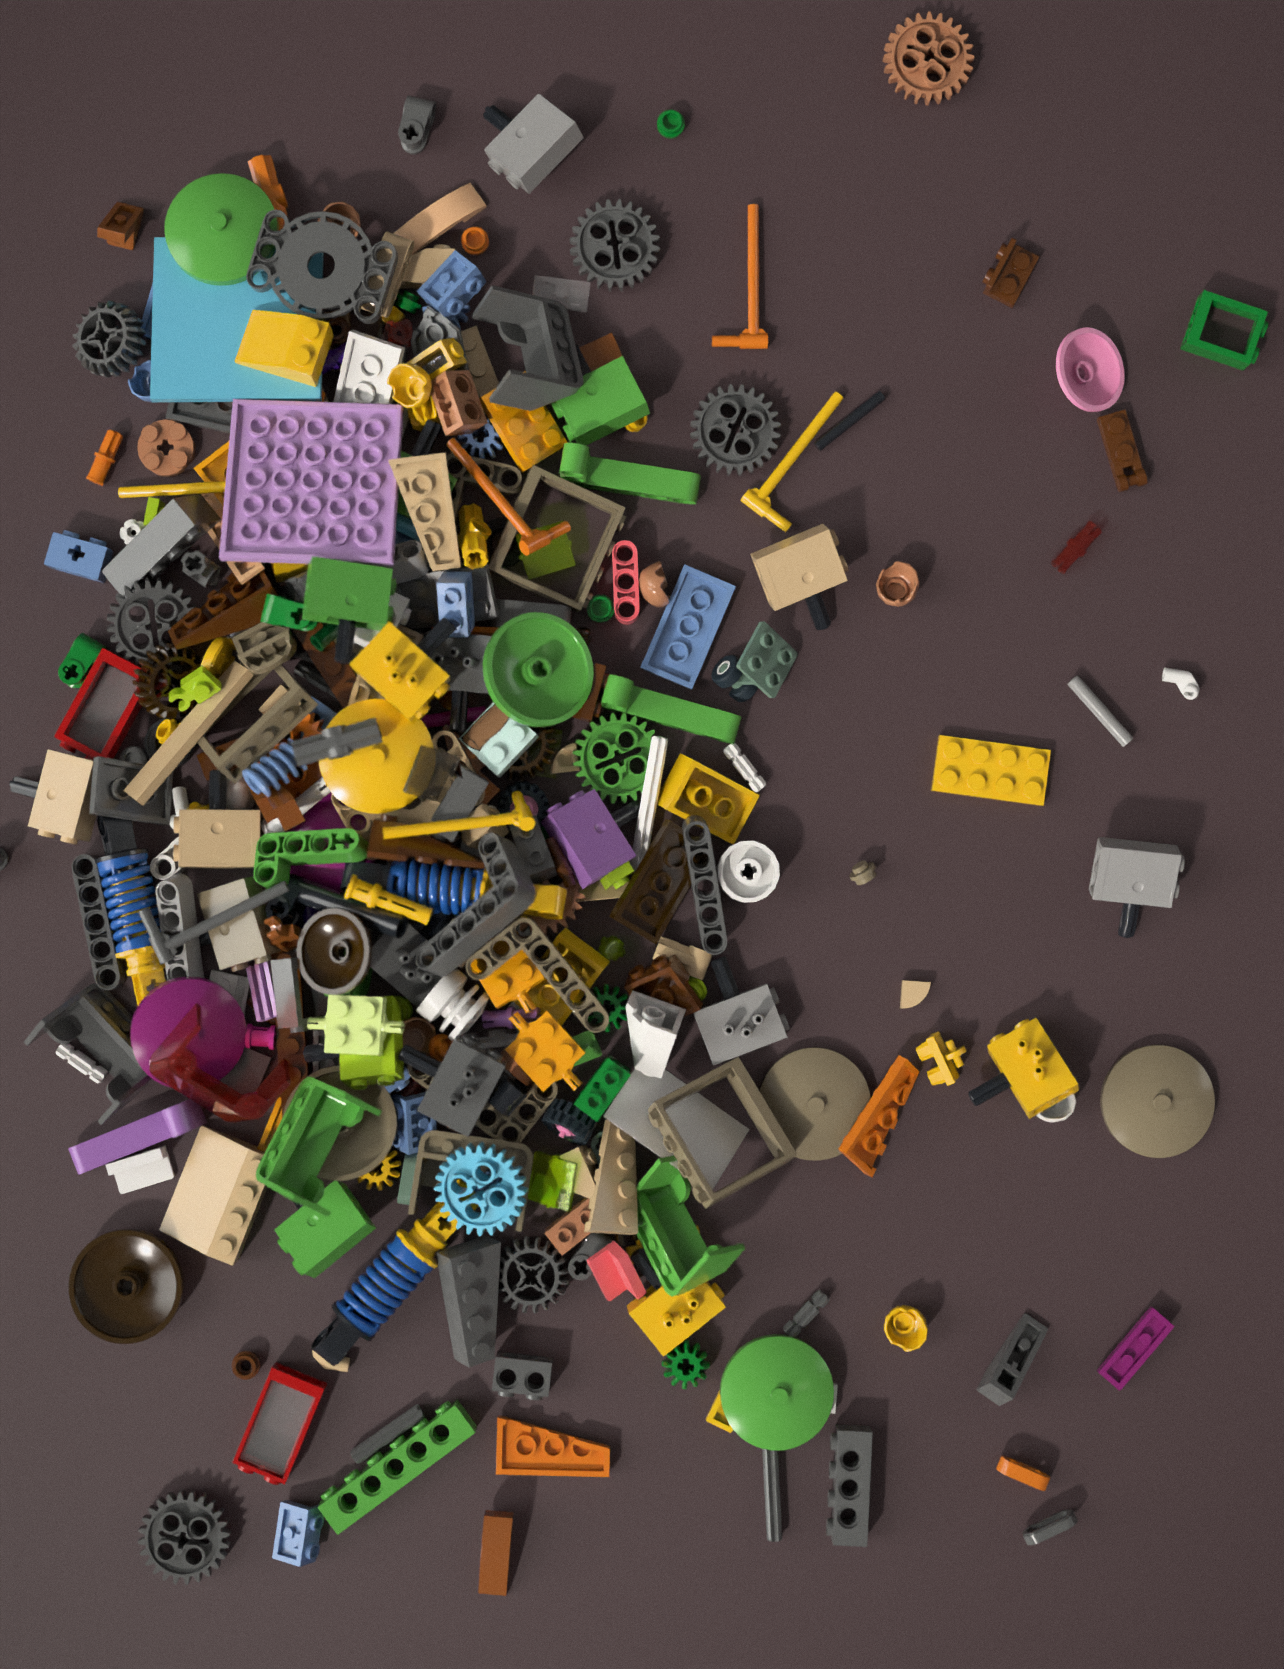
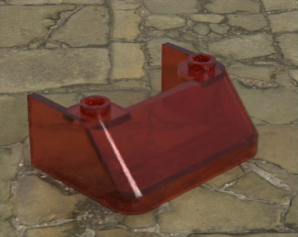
(178, 1069)

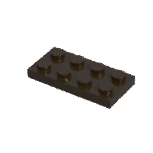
(657, 885)

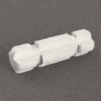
(744, 767)
(82, 1062)

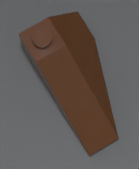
(225, 612)

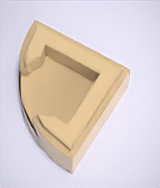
(563, 760)
(913, 992)

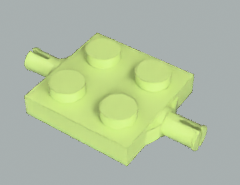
(355, 1025)

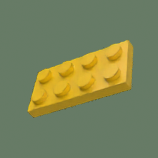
(991, 770)

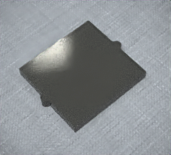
(431, 774)

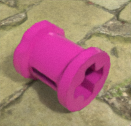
(260, 1036)

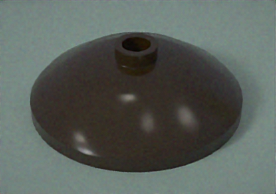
(322, 951)

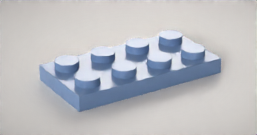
(688, 627)

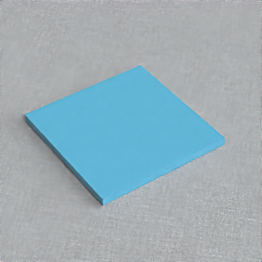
(200, 333)

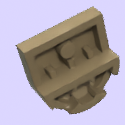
(265, 647)

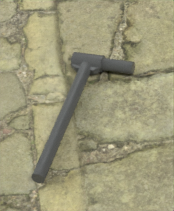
(165, 946)

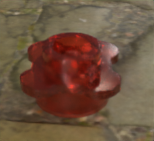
(404, 327)

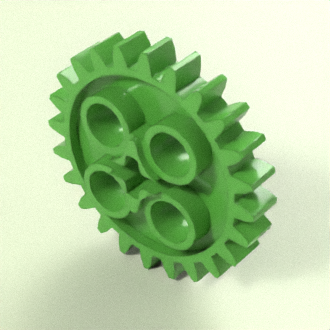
(608, 735)

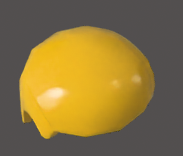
(410, 385)
(906, 1327)

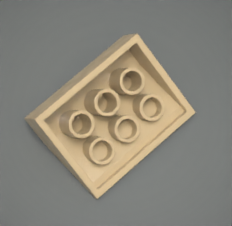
(216, 1196)

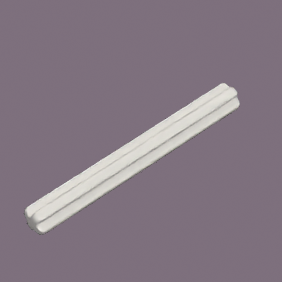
(649, 798)

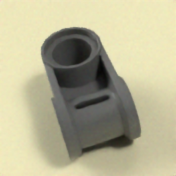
(416, 120)
(589, 1246)

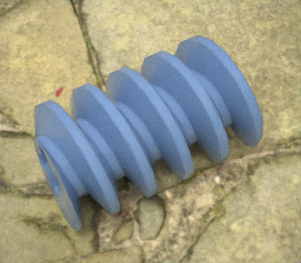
(272, 769)

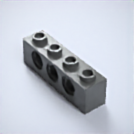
(853, 1530)

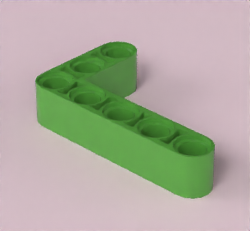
(627, 477)
(624, 697)

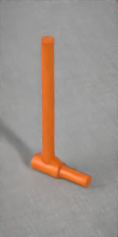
(753, 336)
(531, 539)

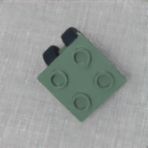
(761, 665)

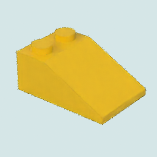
(286, 345)
(703, 792)
(586, 963)

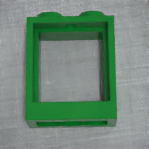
(1216, 353)
(597, 1097)

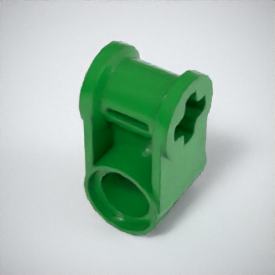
(285, 613)
(80, 659)

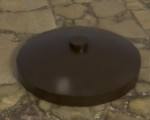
(126, 1286)

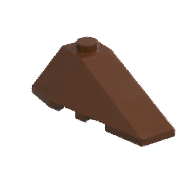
(421, 847)

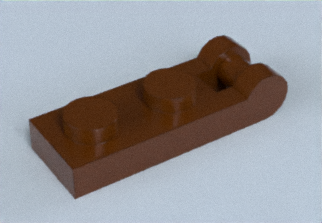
(1121, 450)

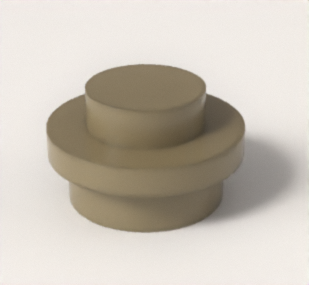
(863, 872)

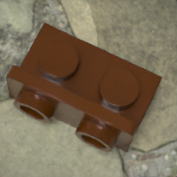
(1010, 274)

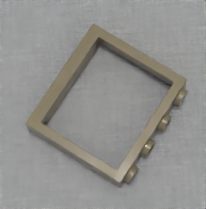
(604, 546)
(266, 731)
(756, 1109)

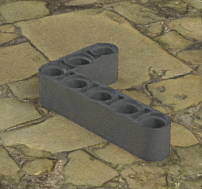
(488, 915)

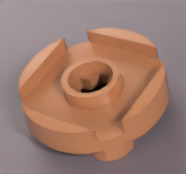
(153, 437)

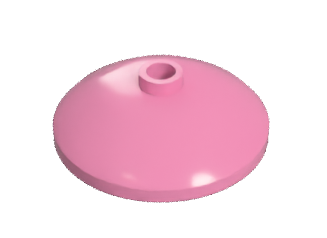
(1090, 369)

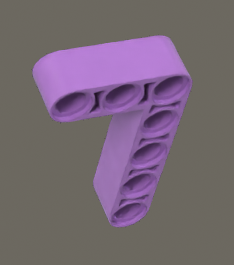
(137, 1135)

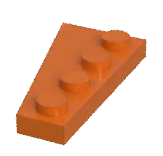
(546, 1452)

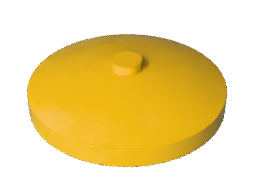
(376, 775)

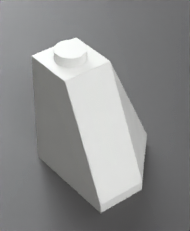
(652, 1032)

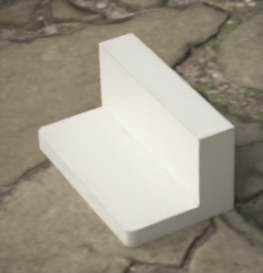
(141, 1169)

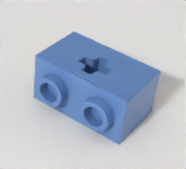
(62, 555)

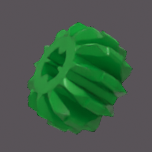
(614, 1000)
(691, 1373)

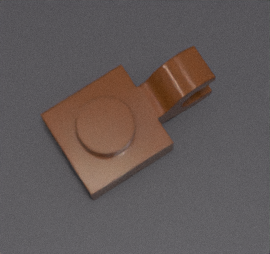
(282, 936)

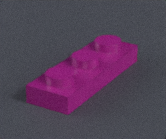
(1135, 1348)

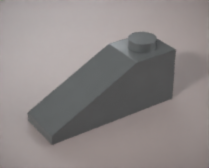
(1012, 1361)

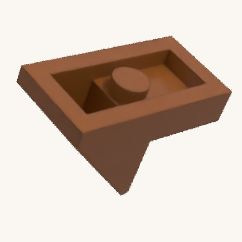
(121, 225)

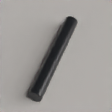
(849, 421)

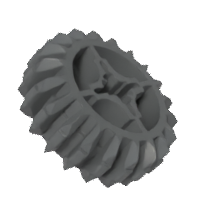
(117, 345)
(539, 1283)

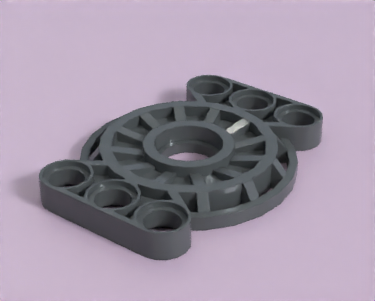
(346, 283)

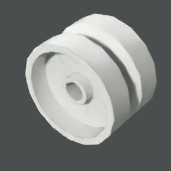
(759, 859)

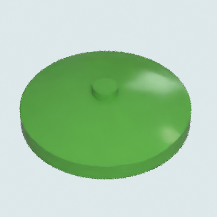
(216, 228)
(538, 669)
(776, 1392)

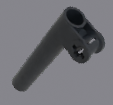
(320, 897)

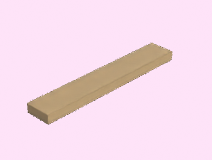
(187, 734)

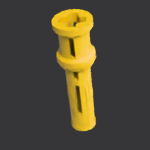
(374, 891)

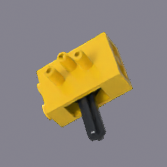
(404, 670)
(1027, 1067)
(669, 1318)

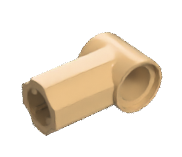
(692, 958)

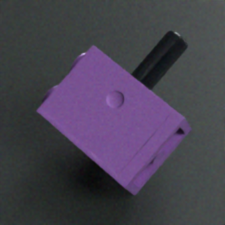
(591, 835)

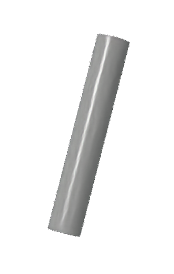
(1100, 711)

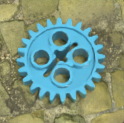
(494, 1211)

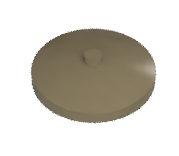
(815, 1099)
(1157, 1101)
(365, 1144)

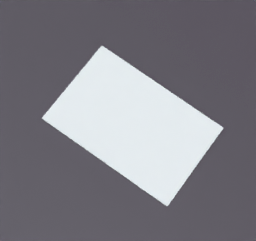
(704, 1127)

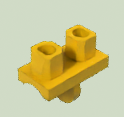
(946, 1070)

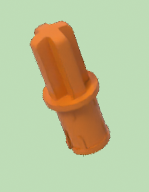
(104, 457)

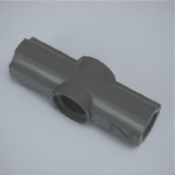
(201, 569)
(337, 742)

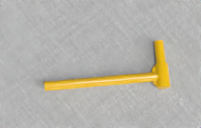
(172, 489)
(758, 498)
(520, 816)

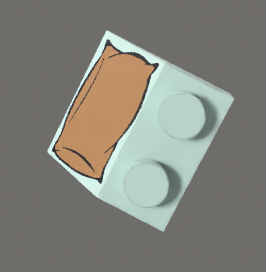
(497, 739)

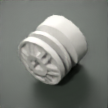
(453, 1004)

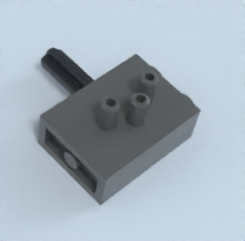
(464, 664)
(396, 959)
(459, 1082)

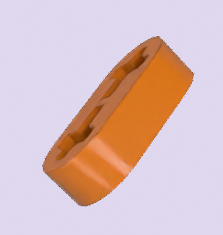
(1023, 1473)

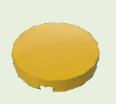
(219, 656)

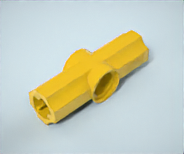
(473, 536)

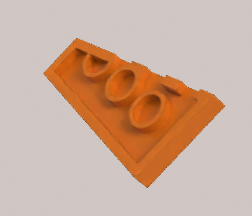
(880, 1114)

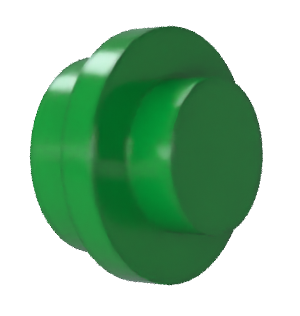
(670, 124)
(408, 301)
(600, 608)

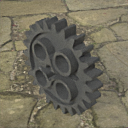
(590, 248)
(757, 439)
(128, 626)
(187, 1510)

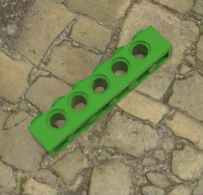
(342, 1514)

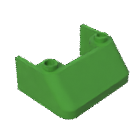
(306, 1139)
(671, 1235)

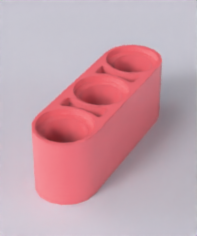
(621, 569)

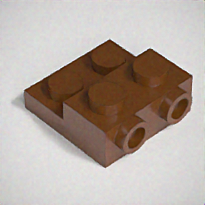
(666, 982)

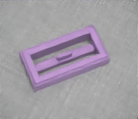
(260, 991)

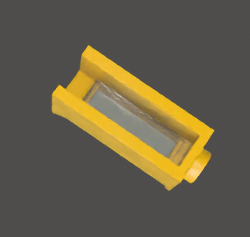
(440, 357)

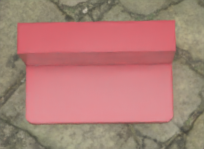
(615, 1272)

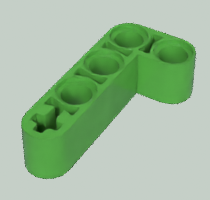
(343, 847)

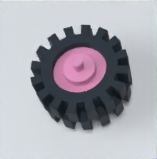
(533, 797)
(569, 1122)

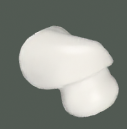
(1184, 681)
(180, 802)

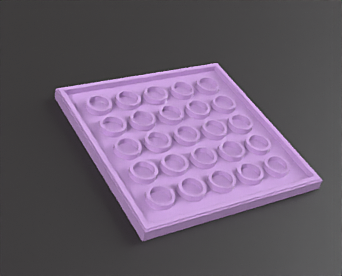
(311, 482)

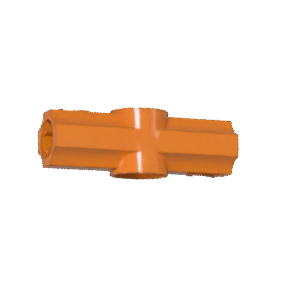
(265, 177)

